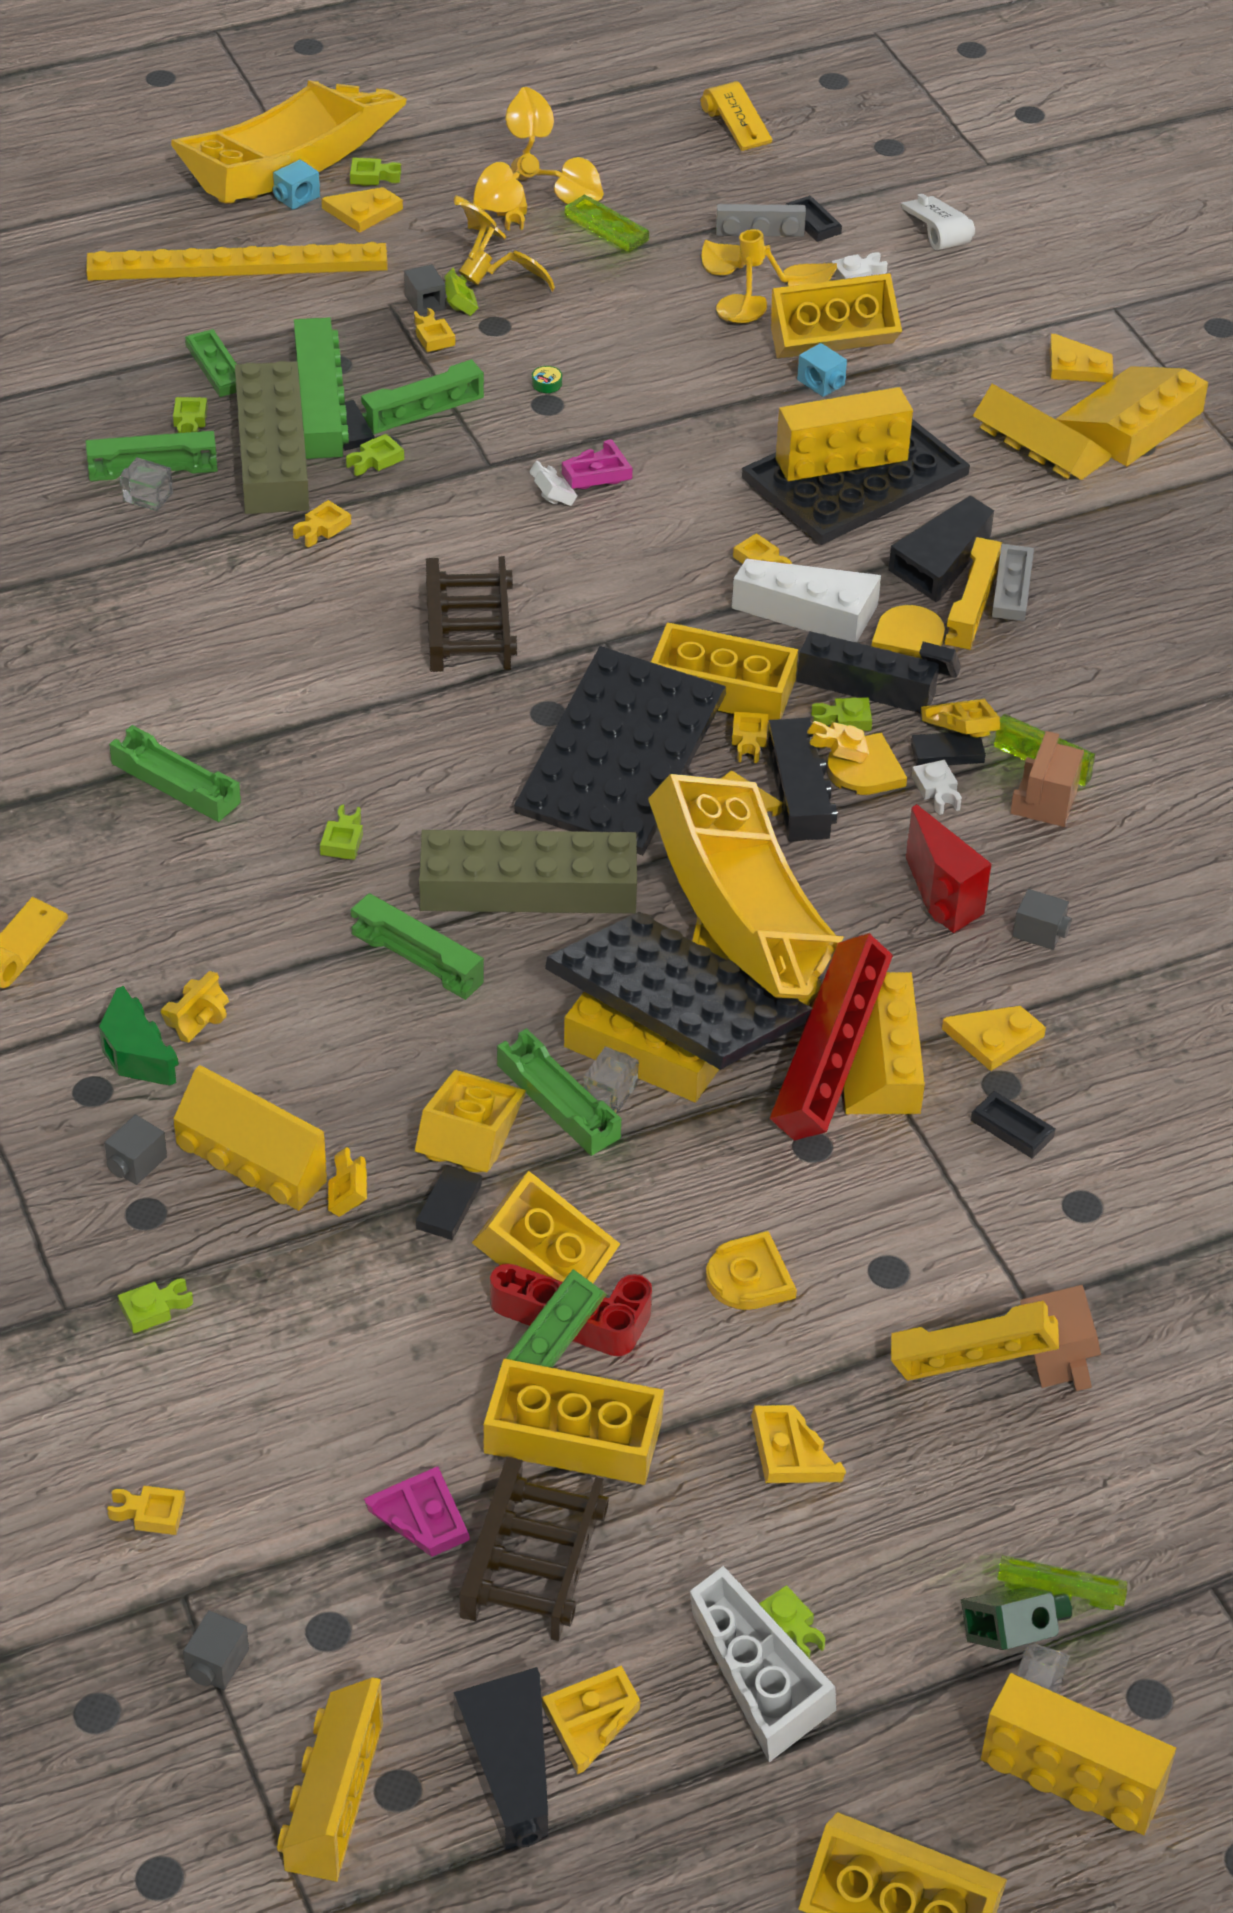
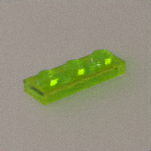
(607, 223)
(1025, 740)
(1101, 1590)

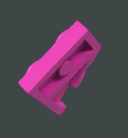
(597, 468)
(421, 1512)

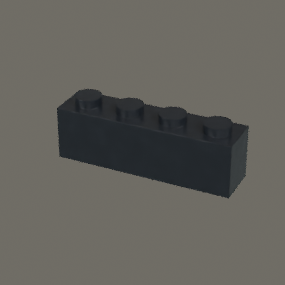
(867, 672)
(800, 780)

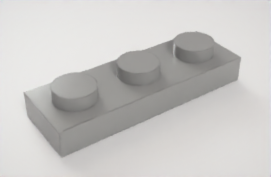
(769, 219)
(1013, 582)

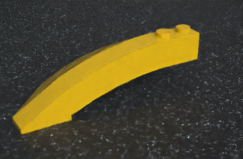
(312, 126)
(741, 881)

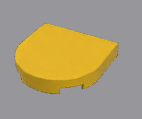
(906, 627)
(875, 775)
(749, 1273)

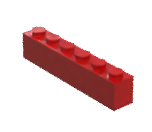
(831, 1037)

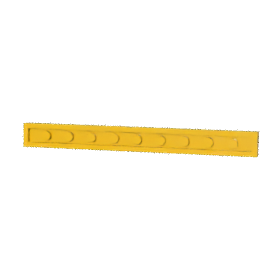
(236, 261)

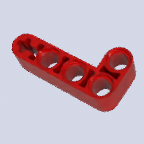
(610, 1329)

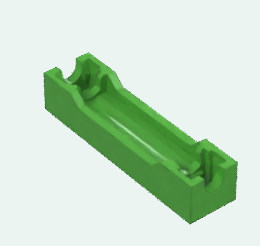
(423, 398)
(174, 450)
(175, 775)
(387, 926)
(559, 1093)

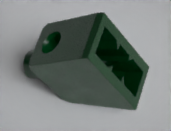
(1014, 1617)

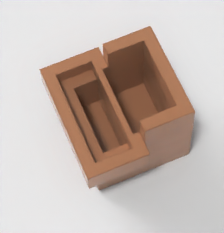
(1049, 782)
(1076, 1339)

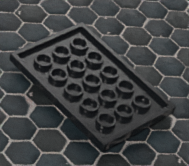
(849, 499)
(618, 745)
(677, 989)

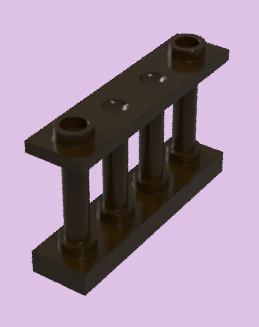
(440, 625)
(502, 1522)

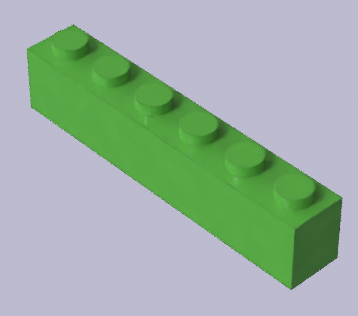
(321, 388)

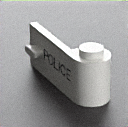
(944, 223)

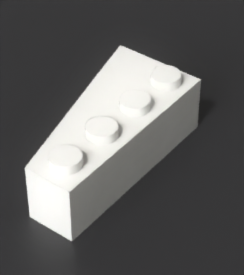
(807, 597)
(765, 1669)

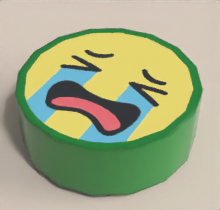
(547, 379)

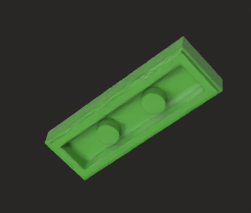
(213, 360)
(558, 1322)

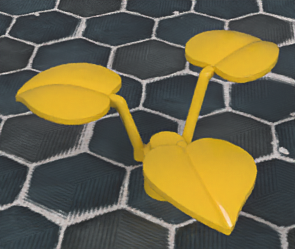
(497, 186)
(725, 258)
(479, 261)

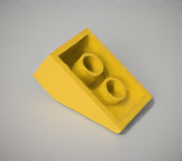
(468, 1121)
(544, 1233)

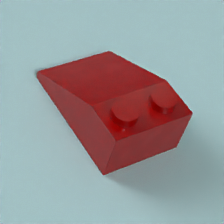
(947, 872)

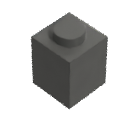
(425, 289)
(1042, 919)
(135, 1149)
(215, 1650)

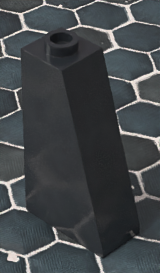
(941, 548)
(506, 1746)

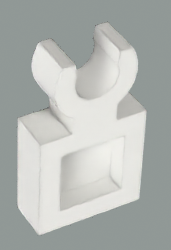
(855, 266)
(553, 487)
(937, 782)

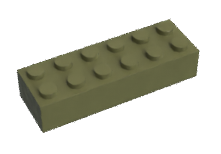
(271, 438)
(528, 871)

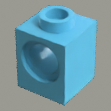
(296, 184)
(822, 369)

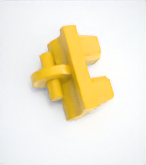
(201, 1004)

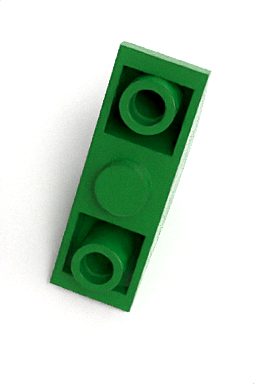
(134, 1043)

